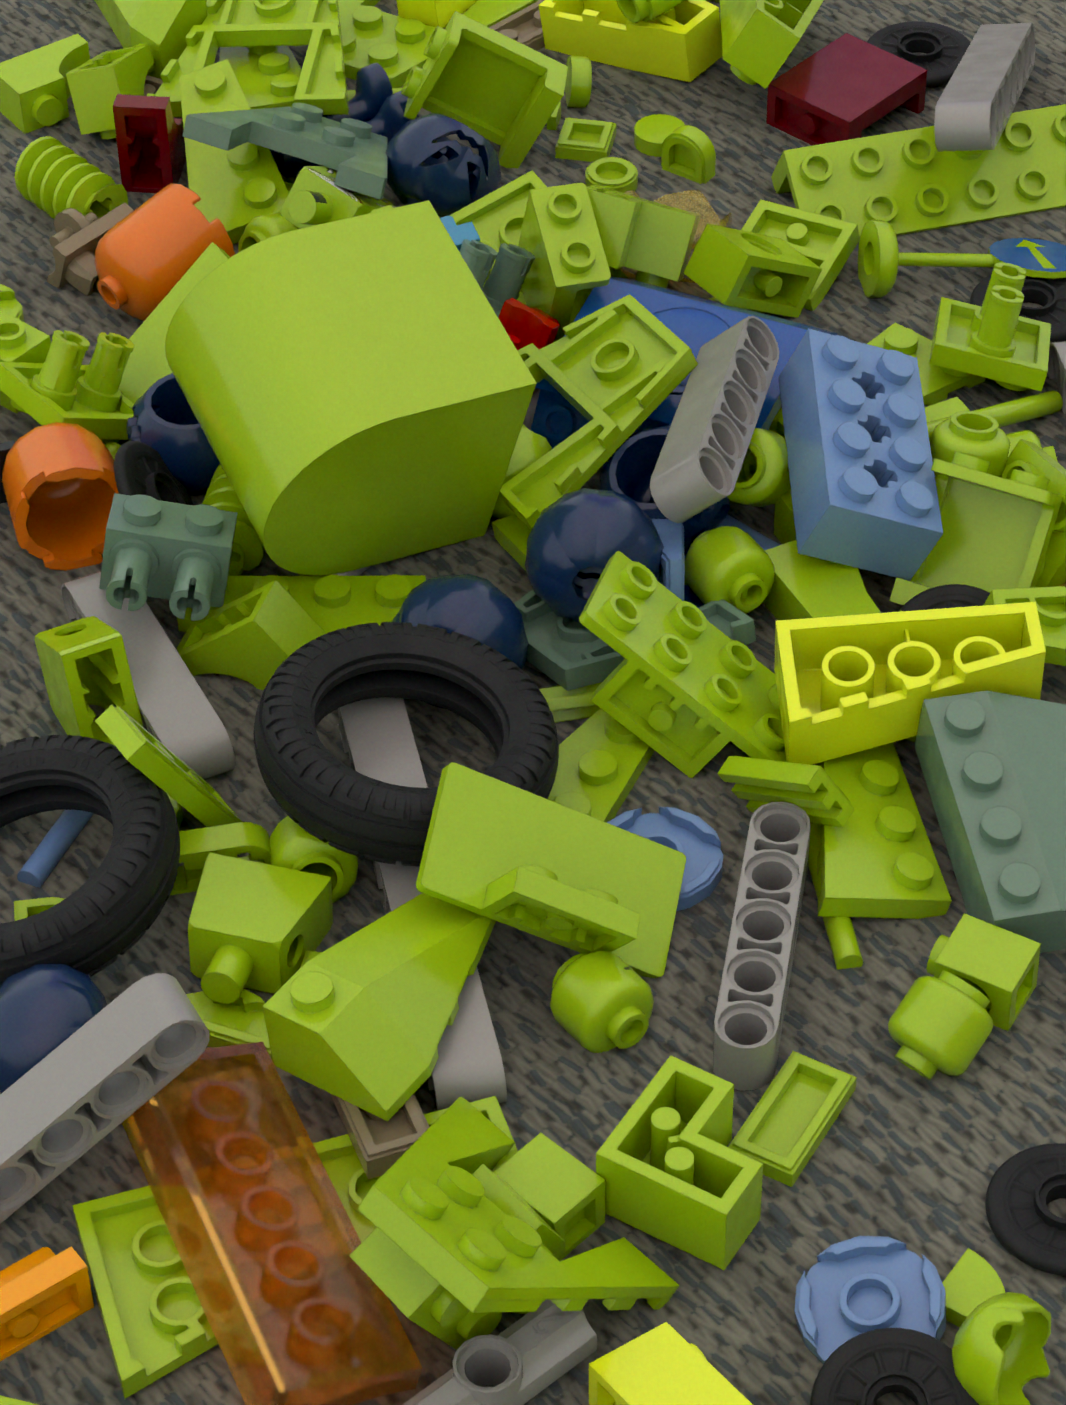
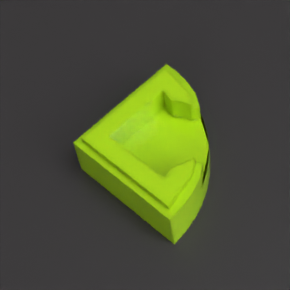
(969, 1285)

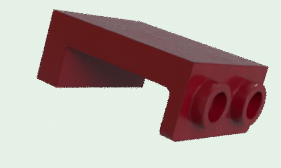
(843, 91)

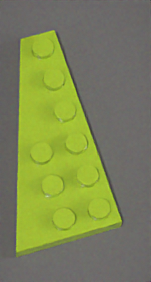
(143, 1284)

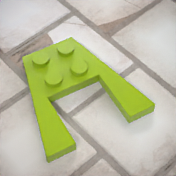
(270, 24)
(400, 42)
(615, 374)
(476, 1250)

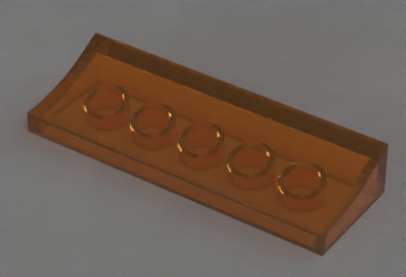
(267, 1237)

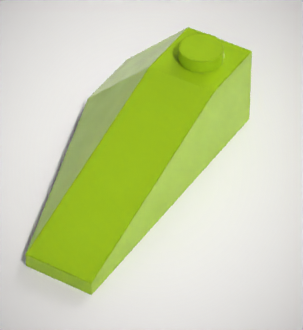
(156, 23)
(377, 1003)

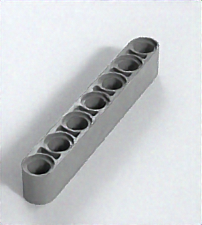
(985, 87)

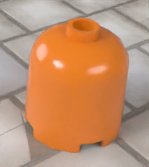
(154, 249)
(60, 494)

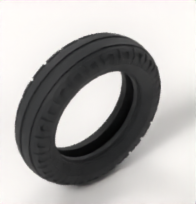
(399, 662)
(130, 883)

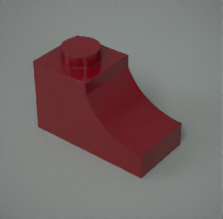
(148, 142)

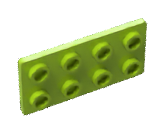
(681, 677)
(550, 870)

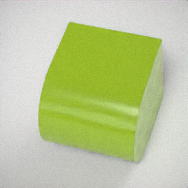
(353, 389)

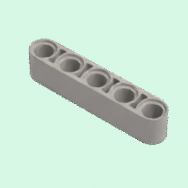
(715, 420)
(165, 689)
(761, 946)
(94, 1083)

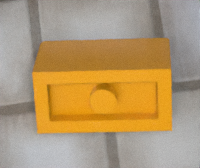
(41, 1296)

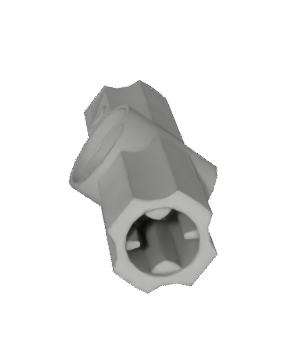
(516, 1361)

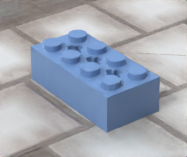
(859, 455)

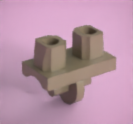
(76, 246)

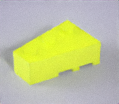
(670, 46)

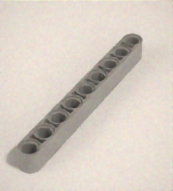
(385, 749)

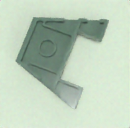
(303, 134)
(580, 658)

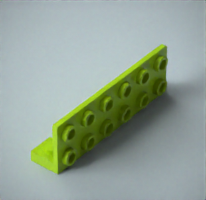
(918, 189)

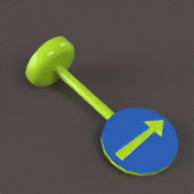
(880, 258)

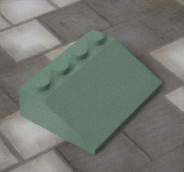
(1001, 806)

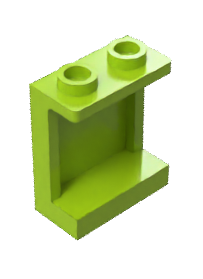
(487, 85)
(566, 249)
(990, 527)

